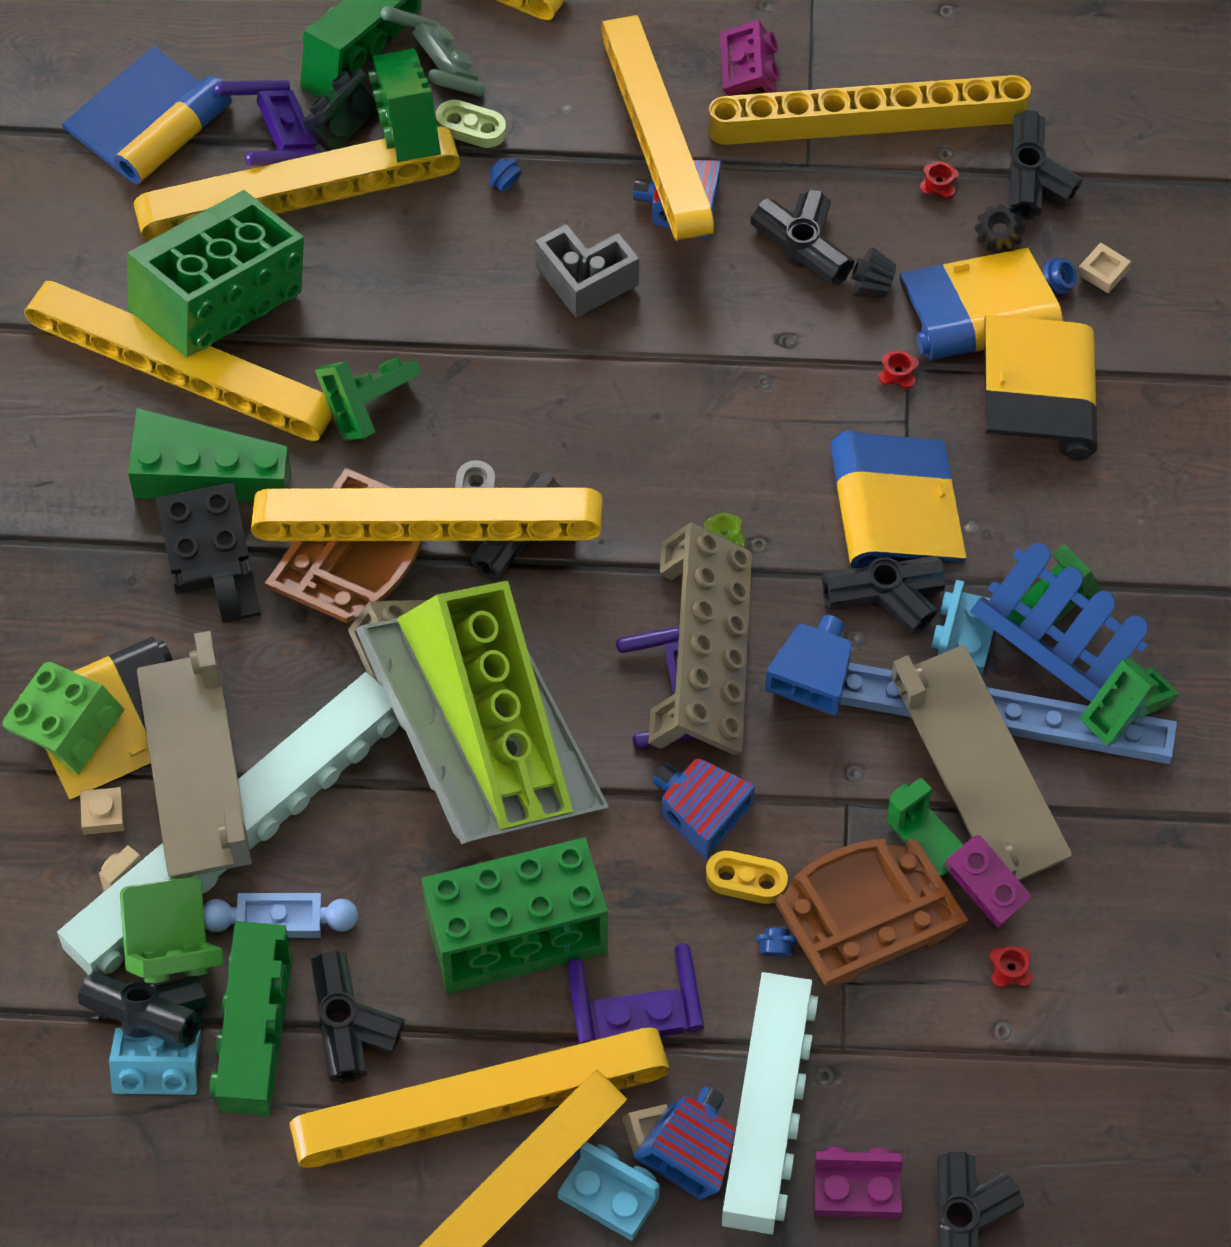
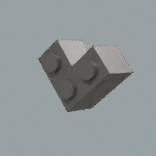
(584, 275)

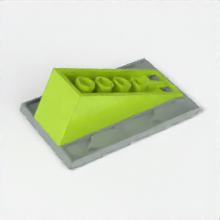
(480, 714)

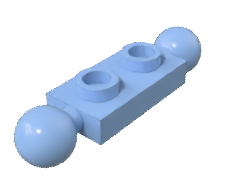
(298, 911)

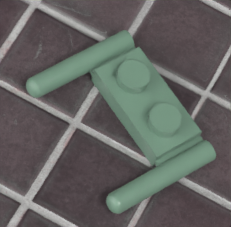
(453, 64)

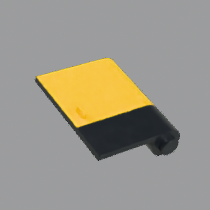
(1041, 382)
(126, 744)

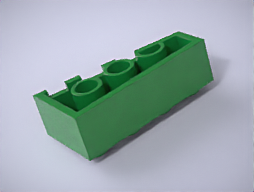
(404, 105)

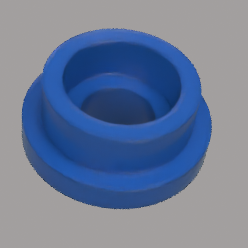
(504, 174)
(1060, 275)

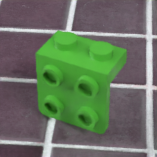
(64, 715)
(166, 930)

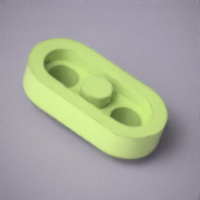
(472, 123)

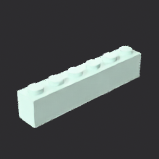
(767, 1104)

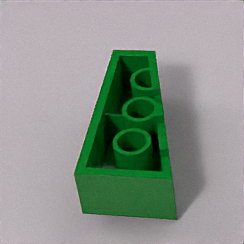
(346, 40)
(186, 456)
(252, 1019)

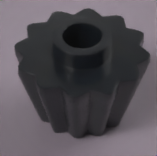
(1001, 241)
(873, 274)

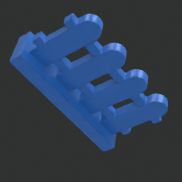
(1041, 619)

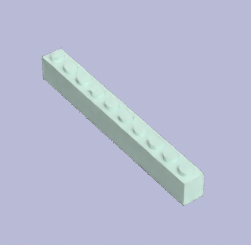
(269, 795)

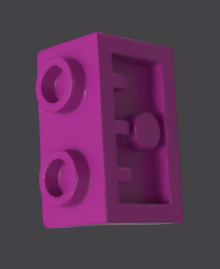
(748, 59)
(987, 880)
(858, 1183)

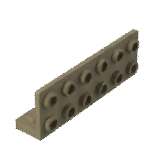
(711, 640)
(980, 761)
(193, 763)

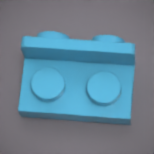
(963, 627)
(153, 1065)
(610, 1190)

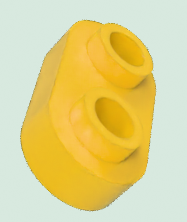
(747, 874)

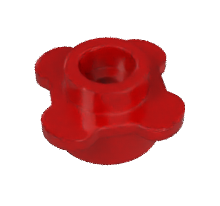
(939, 172)
(902, 361)
(1011, 956)

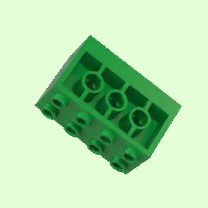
(214, 273)
(515, 915)

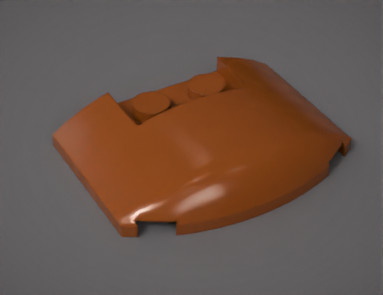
(343, 574)
(868, 907)

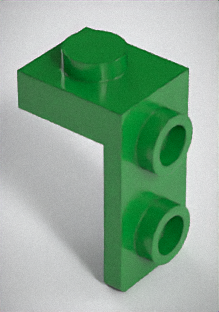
(914, 820)

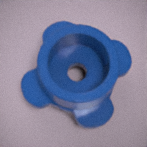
(776, 942)

